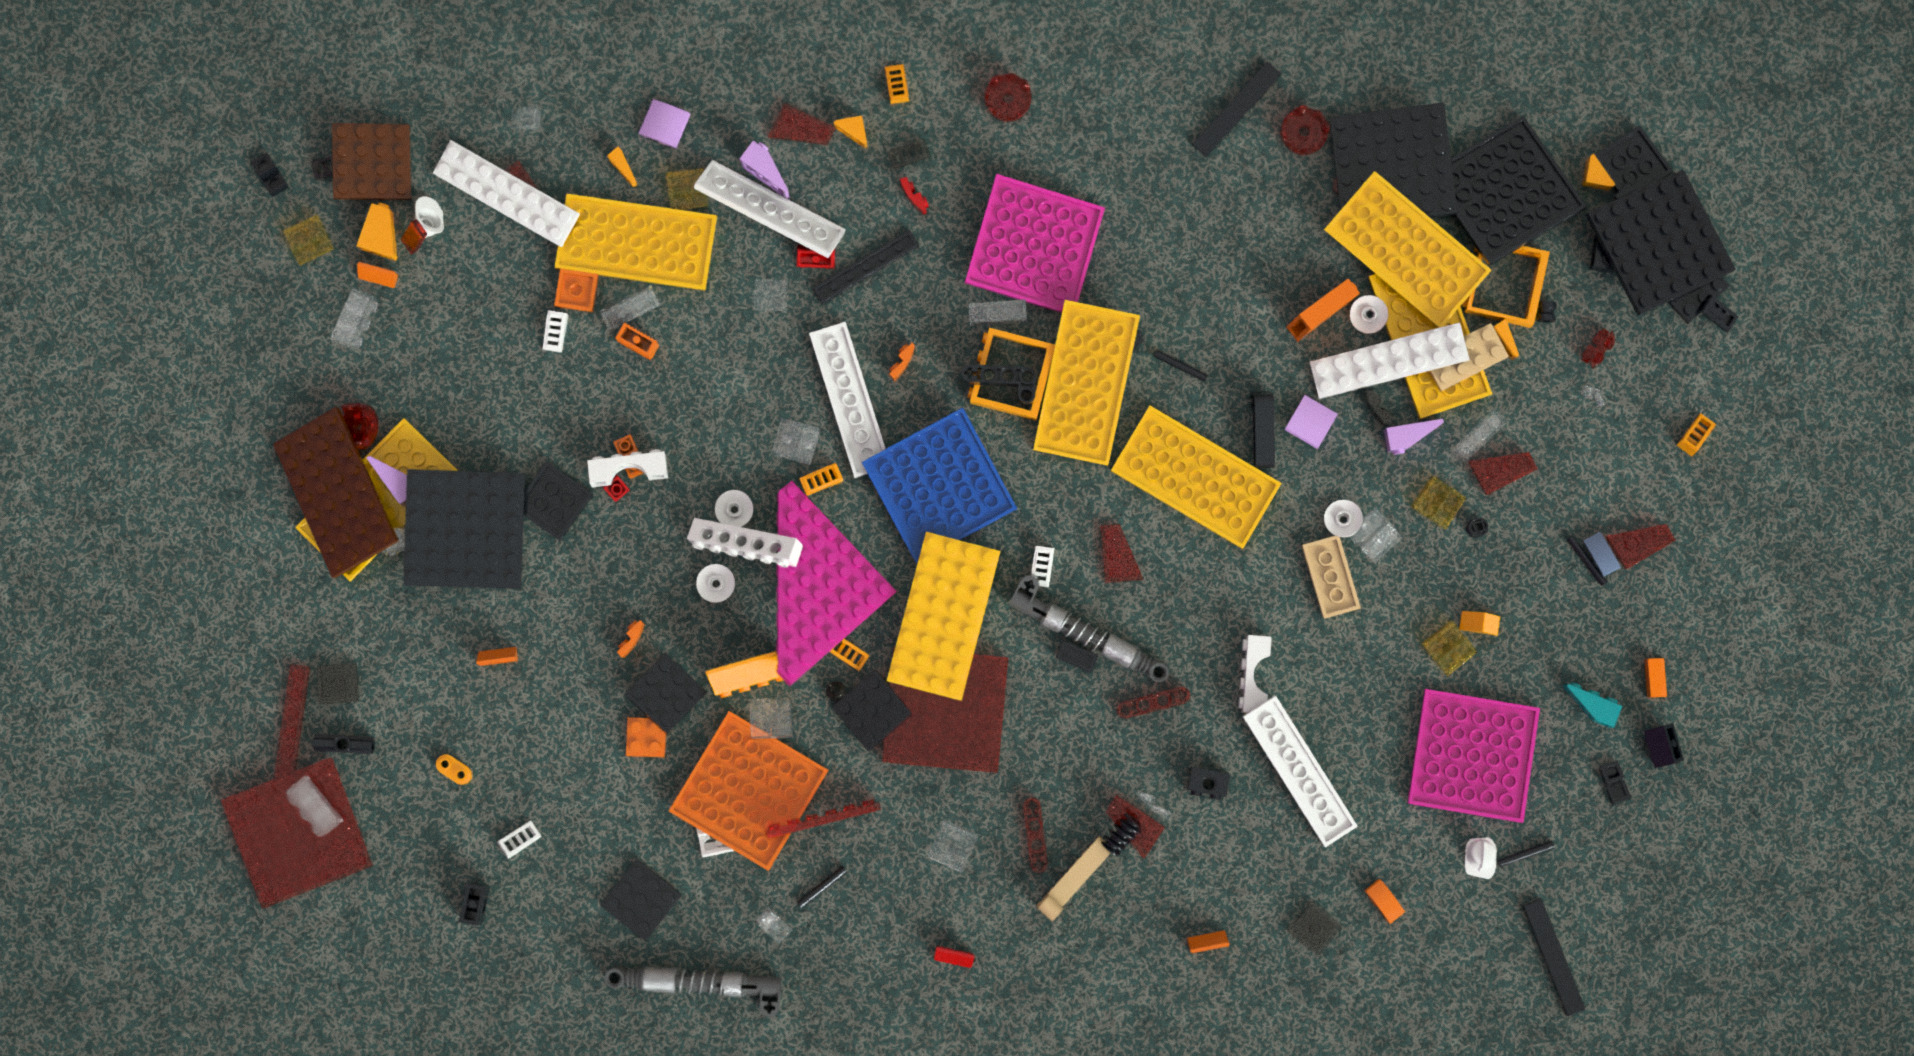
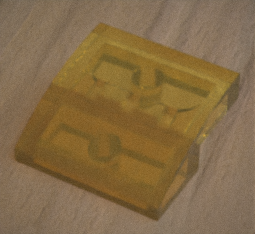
(682, 191)
(308, 239)
(1438, 502)
(1449, 647)

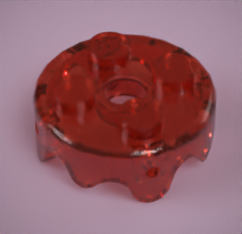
(1012, 85)
(1307, 118)
(366, 415)

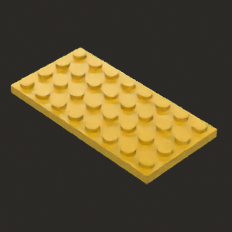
(638, 242)
(1407, 249)
(1407, 321)
(1086, 382)
(403, 450)
(1196, 477)
(943, 616)

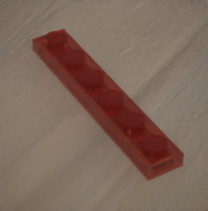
(292, 720)
(814, 820)

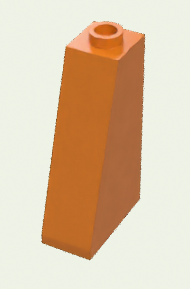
(1323, 309)

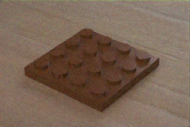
(371, 161)

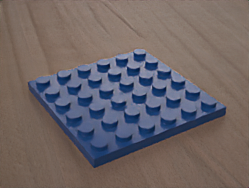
(939, 482)

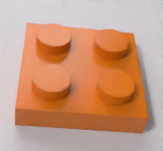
(576, 290)
(644, 738)

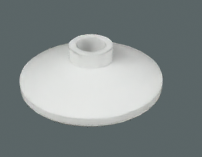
(1359, 311)
(727, 501)
(1344, 509)
(708, 576)

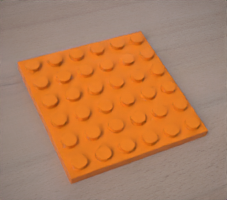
(746, 787)

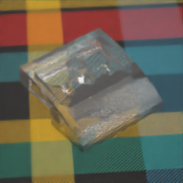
(795, 441)
(1376, 536)
(770, 718)
(1148, 801)
(953, 845)

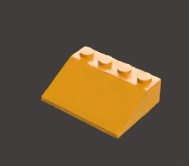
(744, 674)

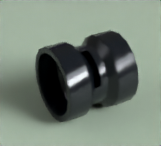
(1546, 312)
(1473, 527)

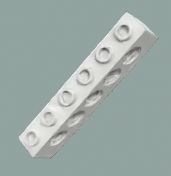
(702, 529)

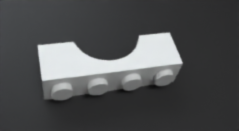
(603, 470)
(1255, 650)

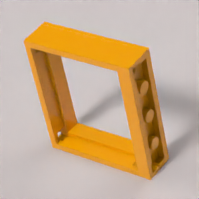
(1542, 259)
(982, 358)

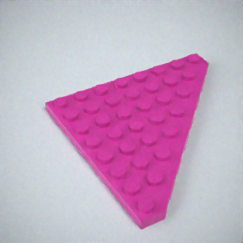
(825, 592)

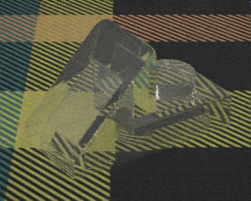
(773, 925)

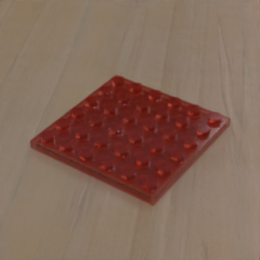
(953, 731)
(280, 845)

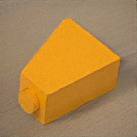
(379, 232)

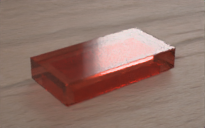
(414, 236)

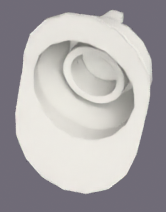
(429, 215)
(1480, 857)

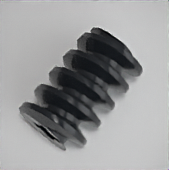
(1122, 834)

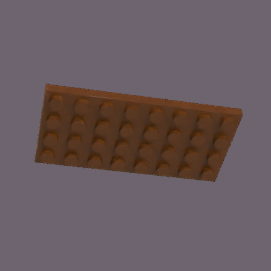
(335, 492)

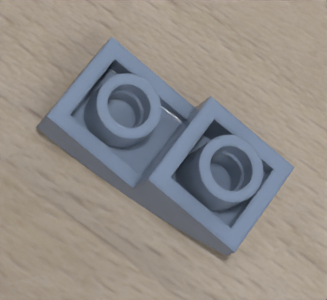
(1601, 554)

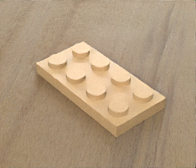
(1483, 351)
(1330, 576)

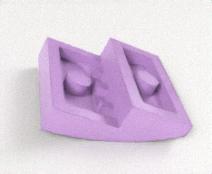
(664, 123)
(1311, 421)

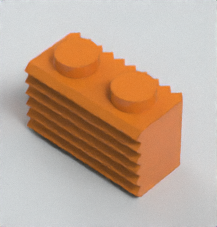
(637, 341)

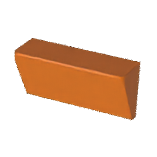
(377, 274)
(497, 656)
(1655, 677)
(1207, 941)

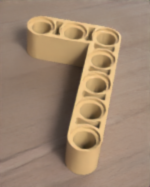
(1072, 880)

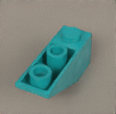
(1596, 708)

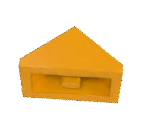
(852, 128)
(1595, 175)
(1479, 622)

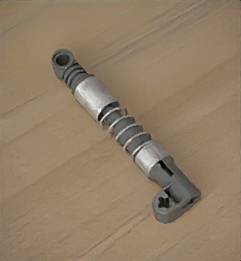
(1111, 648)
(667, 979)

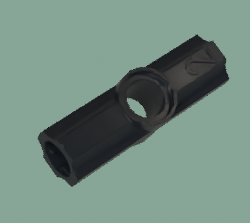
(331, 743)

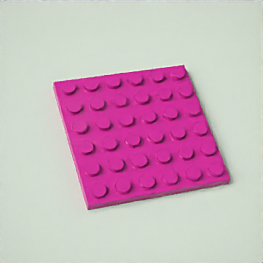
(1034, 244)
(1473, 755)

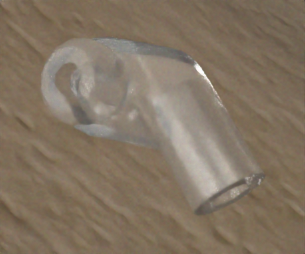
(1594, 394)

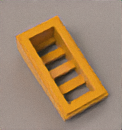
(900, 97)
(618, 160)
(1505, 336)
(1690, 445)
(838, 479)
(860, 663)

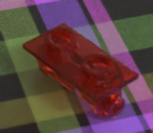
(1603, 341)

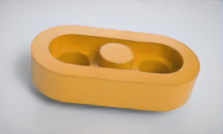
(453, 769)

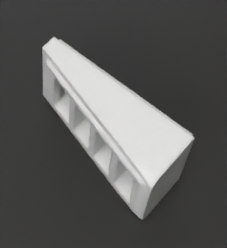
(550, 315)
(1038, 549)
(504, 848)

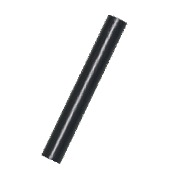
(1180, 365)
(1587, 561)
(1525, 854)
(821, 887)

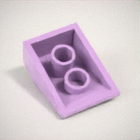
(760, 164)

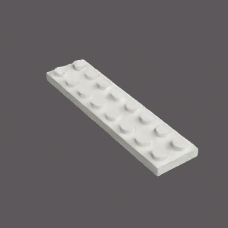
(506, 193)
(769, 208)
(1389, 360)
(848, 395)
(1299, 771)

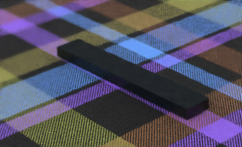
(1236, 109)
(865, 267)
(1554, 957)

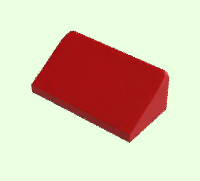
(812, 259)
(954, 956)

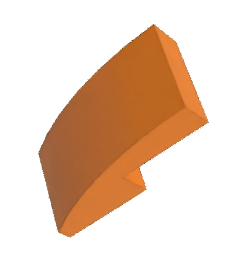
(905, 357)
(626, 446)
(635, 631)
(1384, 900)

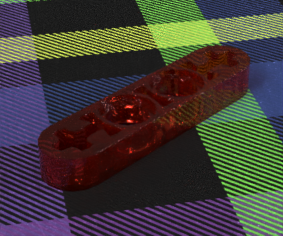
(1152, 699)
(1032, 835)

